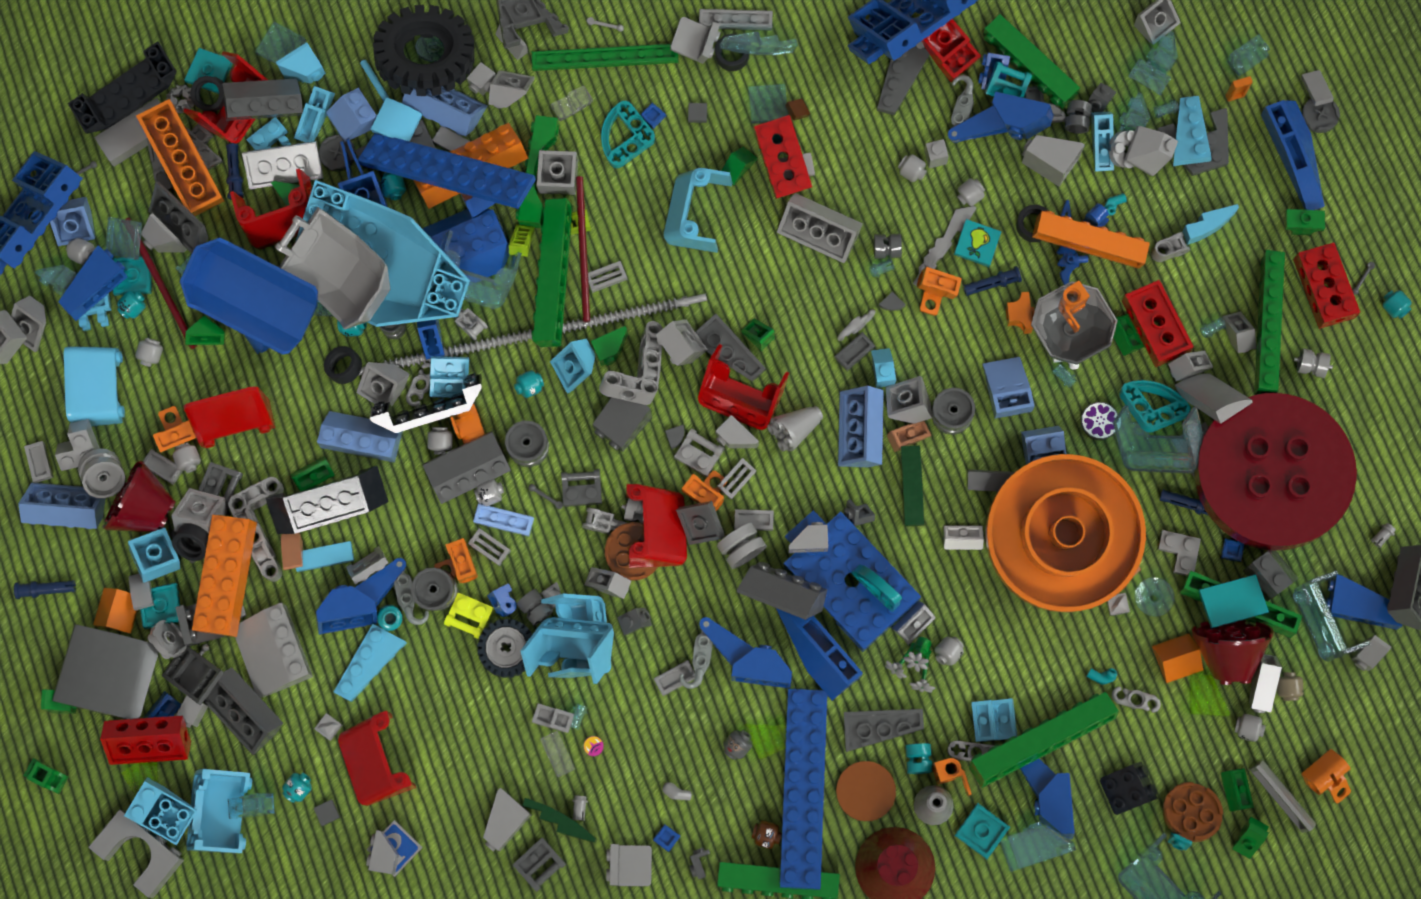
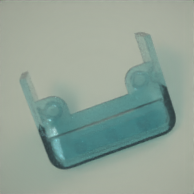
(482, 289)
(1158, 452)
(1320, 621)
(1034, 846)
(1147, 881)

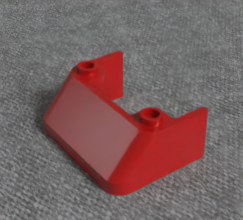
(232, 130)
(272, 226)
(737, 399)

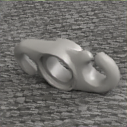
(856, 325)
(419, 392)
(1126, 701)

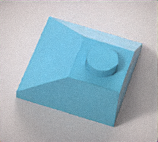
(301, 65)
(574, 363)

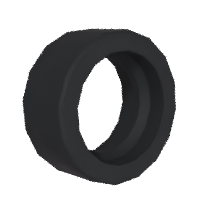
(729, 65)
(195, 93)
(1031, 209)
(335, 356)
(186, 550)

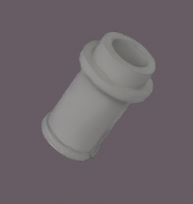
(1382, 536)
(579, 807)

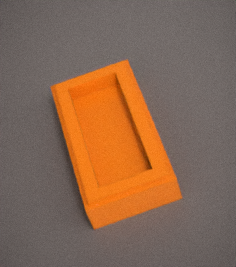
(1238, 88)

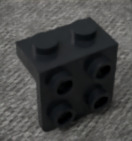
(1128, 788)

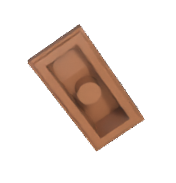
(908, 435)
(292, 551)

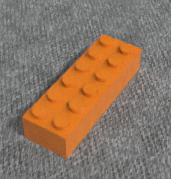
(496, 147)
(180, 158)
(224, 575)

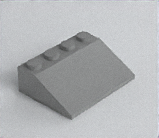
(272, 651)

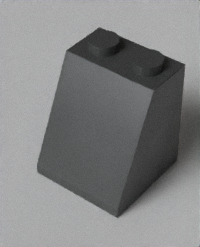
(621, 422)
(1272, 574)

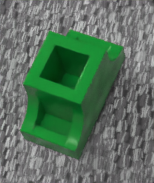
(1304, 221)
(45, 776)
(1251, 837)

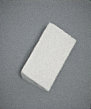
(963, 537)

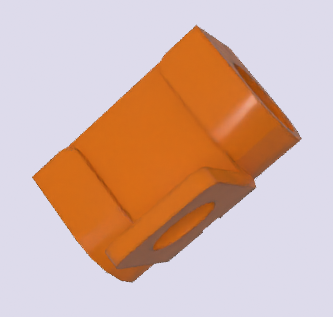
(935, 286)
(1072, 301)
(468, 425)
(175, 433)
(702, 491)
(460, 561)
(1328, 774)
(943, 777)

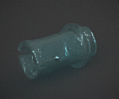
(1167, 108)
(880, 268)
(1208, 330)
(1065, 376)
(579, 712)

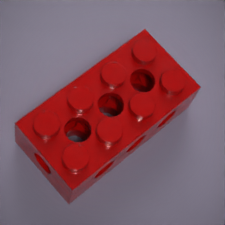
(790, 146)
(1318, 294)
(1161, 312)
(145, 740)

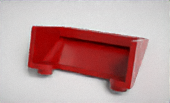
(229, 415)
(663, 531)
(368, 763)

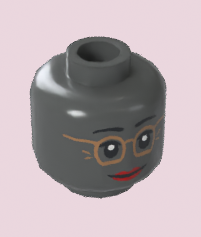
(737, 744)

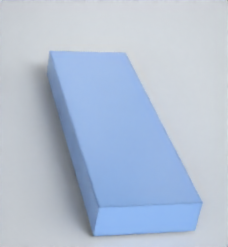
(503, 520)

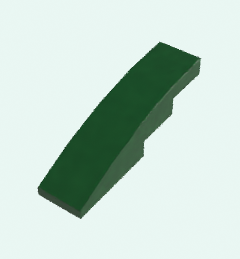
(912, 486)
(565, 824)

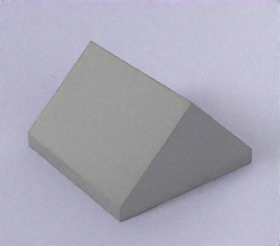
(1157, 20)

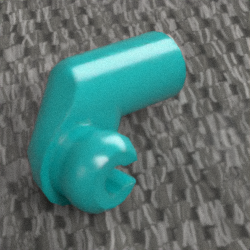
(1112, 202)
(1104, 677)

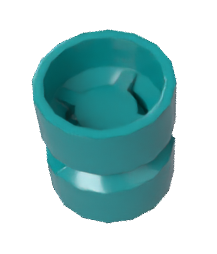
(919, 751)

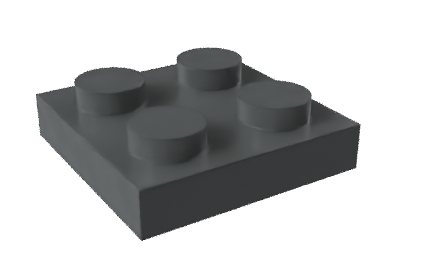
(700, 522)

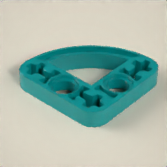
(636, 139)
(1149, 414)
(878, 587)

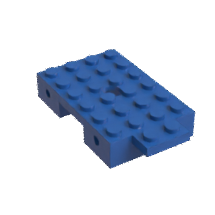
(892, 28)
(41, 195)
(854, 608)

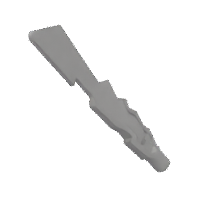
(943, 244)

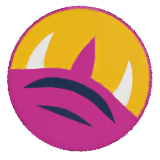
(593, 746)

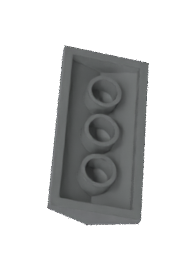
(177, 218)

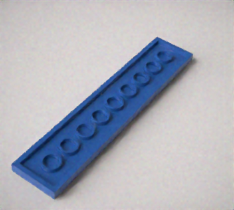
(447, 170)
(803, 789)

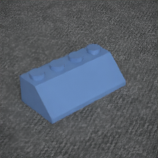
(448, 109)
(860, 427)
(358, 437)
(60, 506)

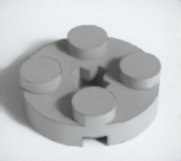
(1117, 153)
(158, 637)

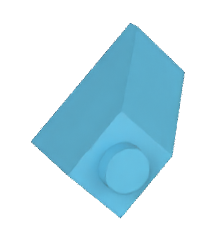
(883, 367)

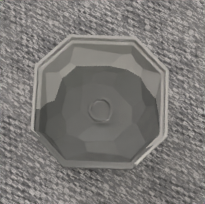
(1059, 339)

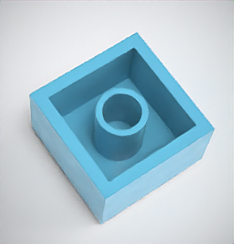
(154, 555)

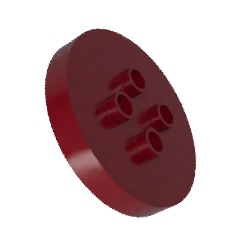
(1276, 472)

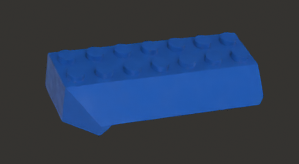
(476, 240)
(249, 294)

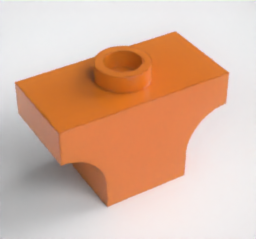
(1020, 313)

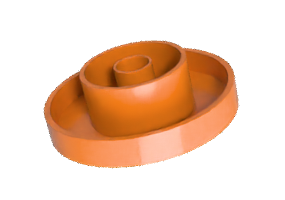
(1065, 533)

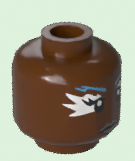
(766, 834)

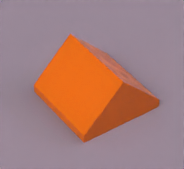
(115, 611)
(1178, 658)

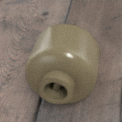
(1290, 686)

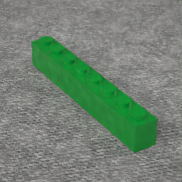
(552, 273)
(1269, 322)
(1043, 739)

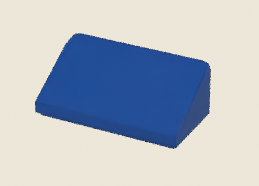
(164, 707)

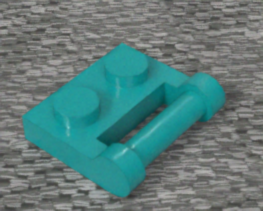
(1000, 85)

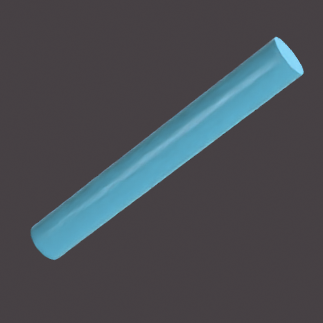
(373, 78)

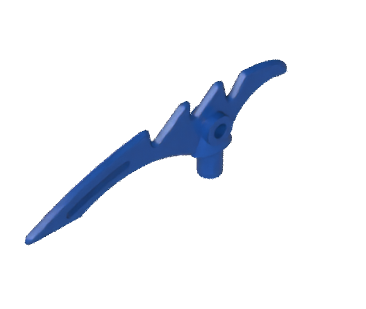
(1070, 257)

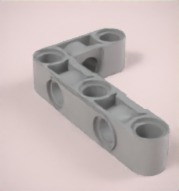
(644, 386)
(252, 499)

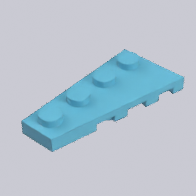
(1191, 134)
(372, 655)

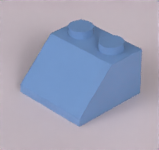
(351, 115)
(73, 222)

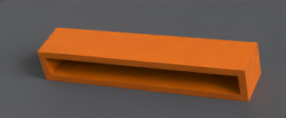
(1091, 239)

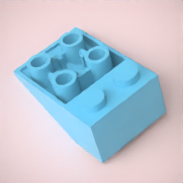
(160, 811)

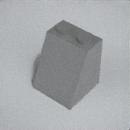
(1052, 157)

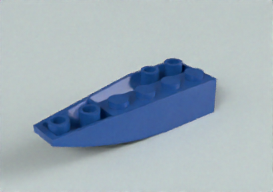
(1296, 150)
(821, 654)

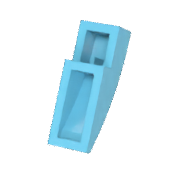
(314, 114)
(1208, 223)

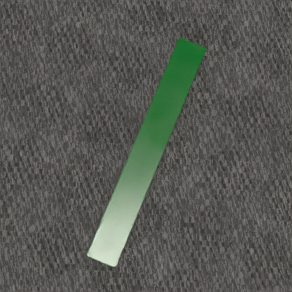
(603, 57)

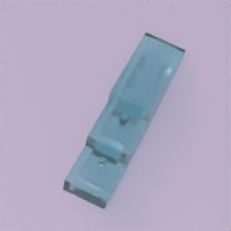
(752, 44)

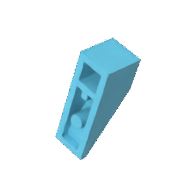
(1101, 135)

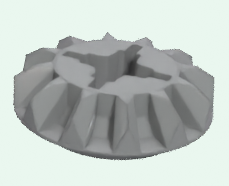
(176, 92)

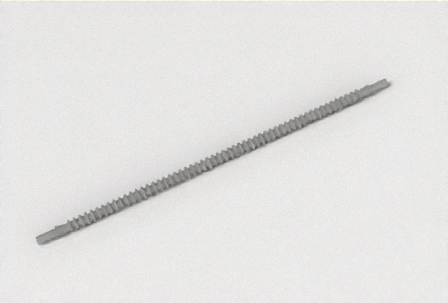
(684, 301)

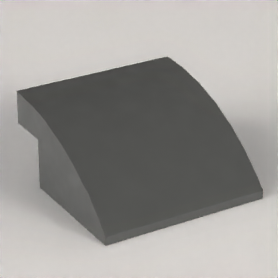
(106, 673)

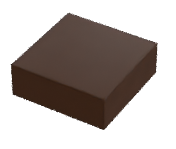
(797, 109)

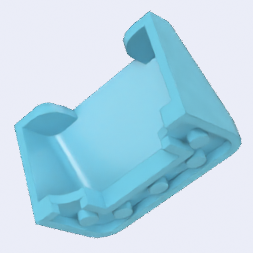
(92, 385)
(211, 826)

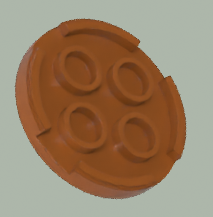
(618, 548)
(866, 791)
(1192, 811)

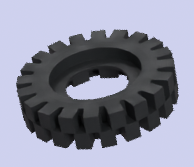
(444, 72)

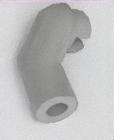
(674, 792)

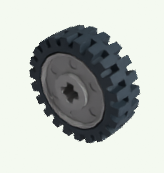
(491, 646)

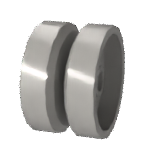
(101, 473)
(741, 545)

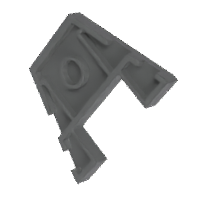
(524, 13)
(1217, 142)
(208, 156)

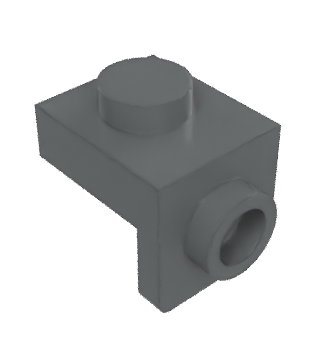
(1101, 97)
(858, 514)
(634, 620)
(696, 868)

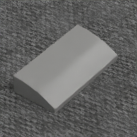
(124, 137)
(1212, 396)
(1282, 796)

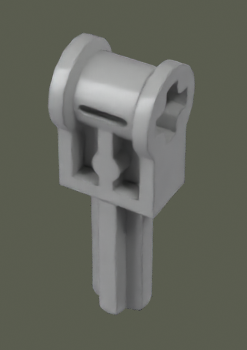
(470, 323)
(602, 522)

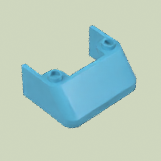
(680, 230)
(579, 608)
(571, 640)

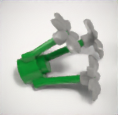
(921, 648)

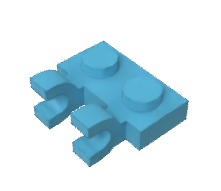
(268, 135)
(99, 309)

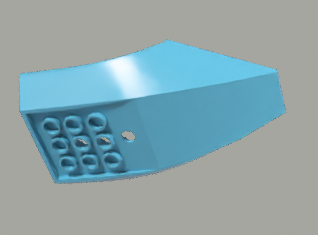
(421, 276)

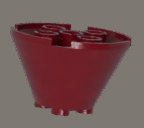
(140, 503)
(1233, 649)
(895, 865)

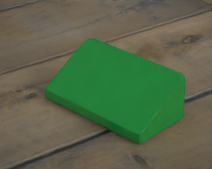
(1127, 336)
(312, 474)
(1237, 789)

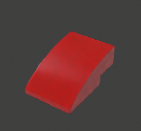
(951, 50)

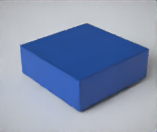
(653, 115)
(1232, 550)
(666, 838)

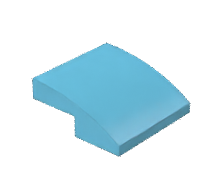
(396, 120)
(447, 375)
(994, 720)

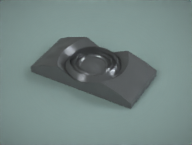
(193, 675)

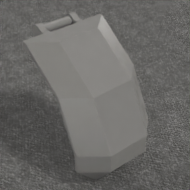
(339, 264)

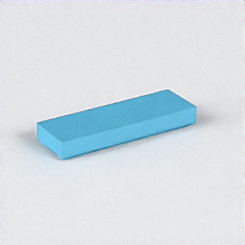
(327, 556)

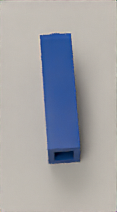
(92, 283)
(1358, 604)

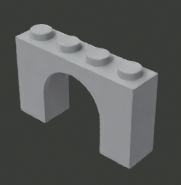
(163, 858)

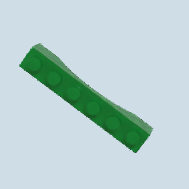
(544, 136)

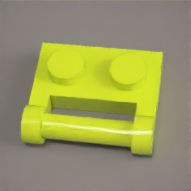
(472, 610)

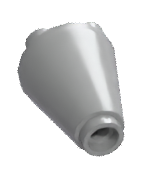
(794, 427)
(927, 811)

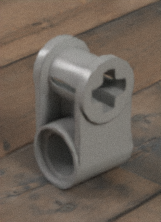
(1173, 247)

